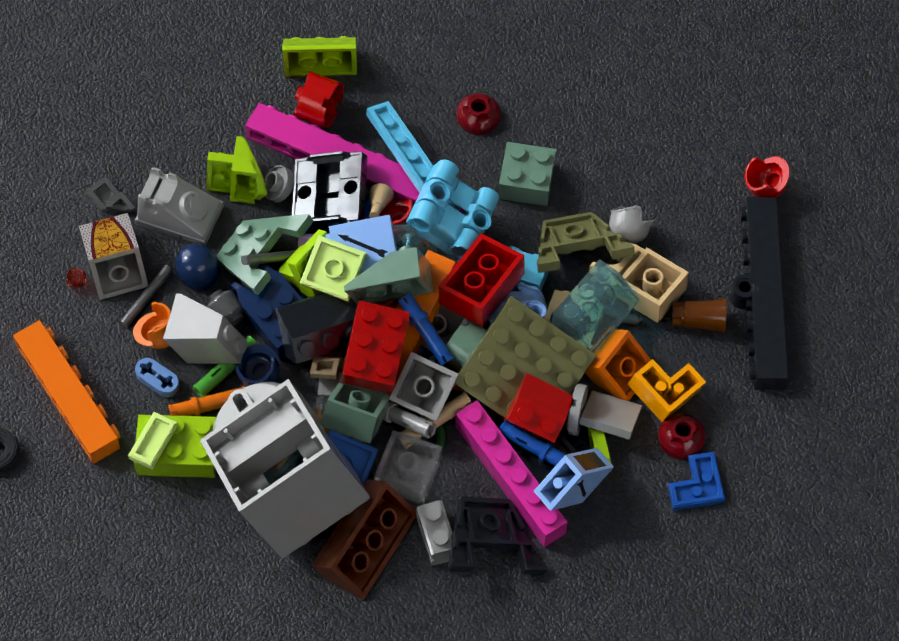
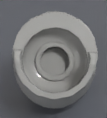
(629, 223)

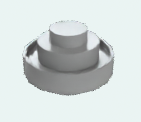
(279, 183)

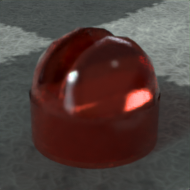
(75, 277)

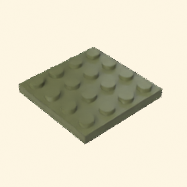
(517, 345)

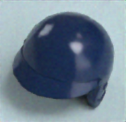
(197, 267)
(258, 365)

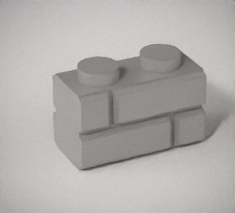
(435, 531)

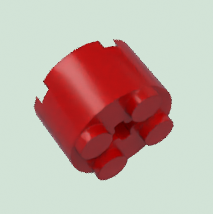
(318, 100)

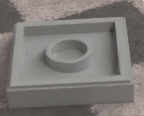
(610, 415)

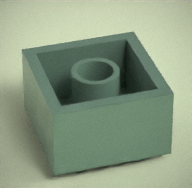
(527, 173)

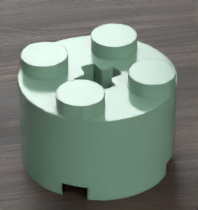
(463, 343)

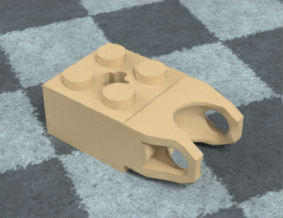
(653, 280)

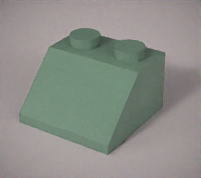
(355, 411)

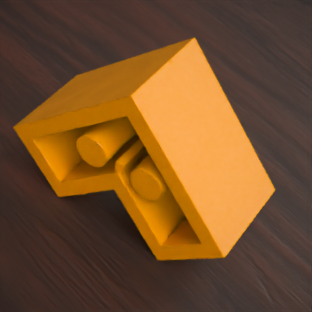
(662, 393)

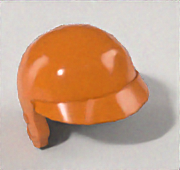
(152, 326)

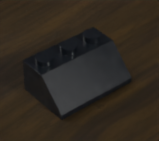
(315, 326)

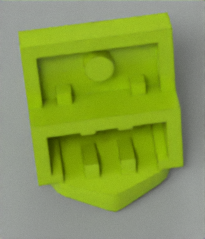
(236, 174)
(297, 262)

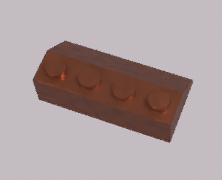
(365, 540)

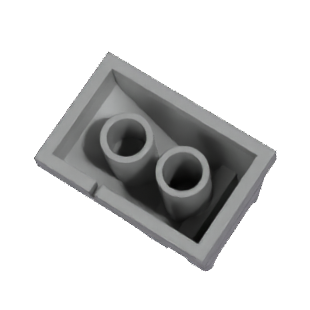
(177, 208)

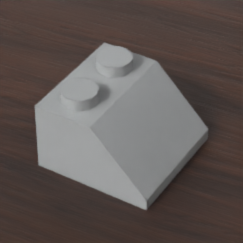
(423, 387)

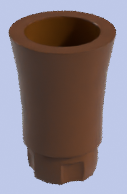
(701, 315)

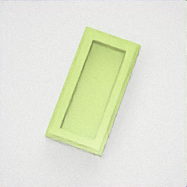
(153, 440)

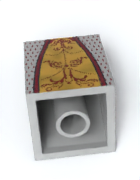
(113, 256)

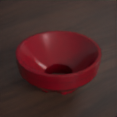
(478, 122)
(678, 446)

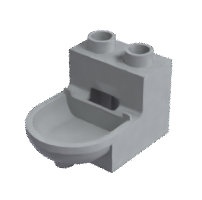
(258, 431)

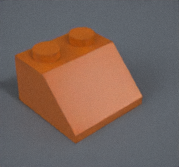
(617, 363)

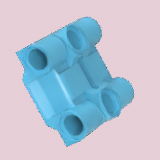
(442, 223)

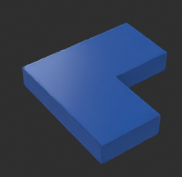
(703, 488)

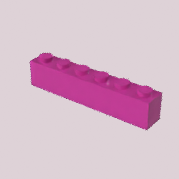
(509, 472)

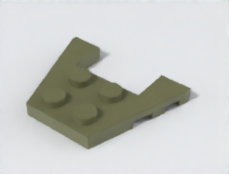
(577, 233)

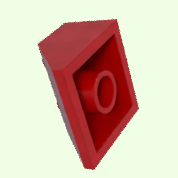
(539, 408)

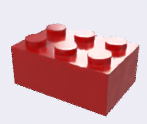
(481, 279)
(375, 347)

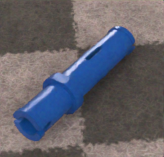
(425, 328)
(524, 439)

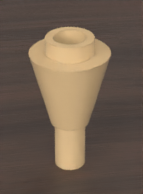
(380, 197)

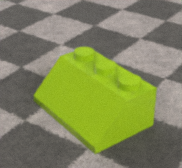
(320, 56)

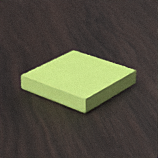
(332, 267)

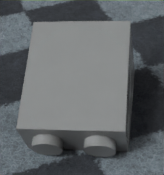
(202, 334)

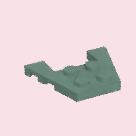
(258, 237)

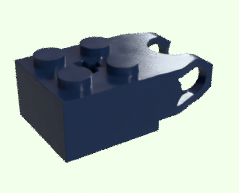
(261, 308)

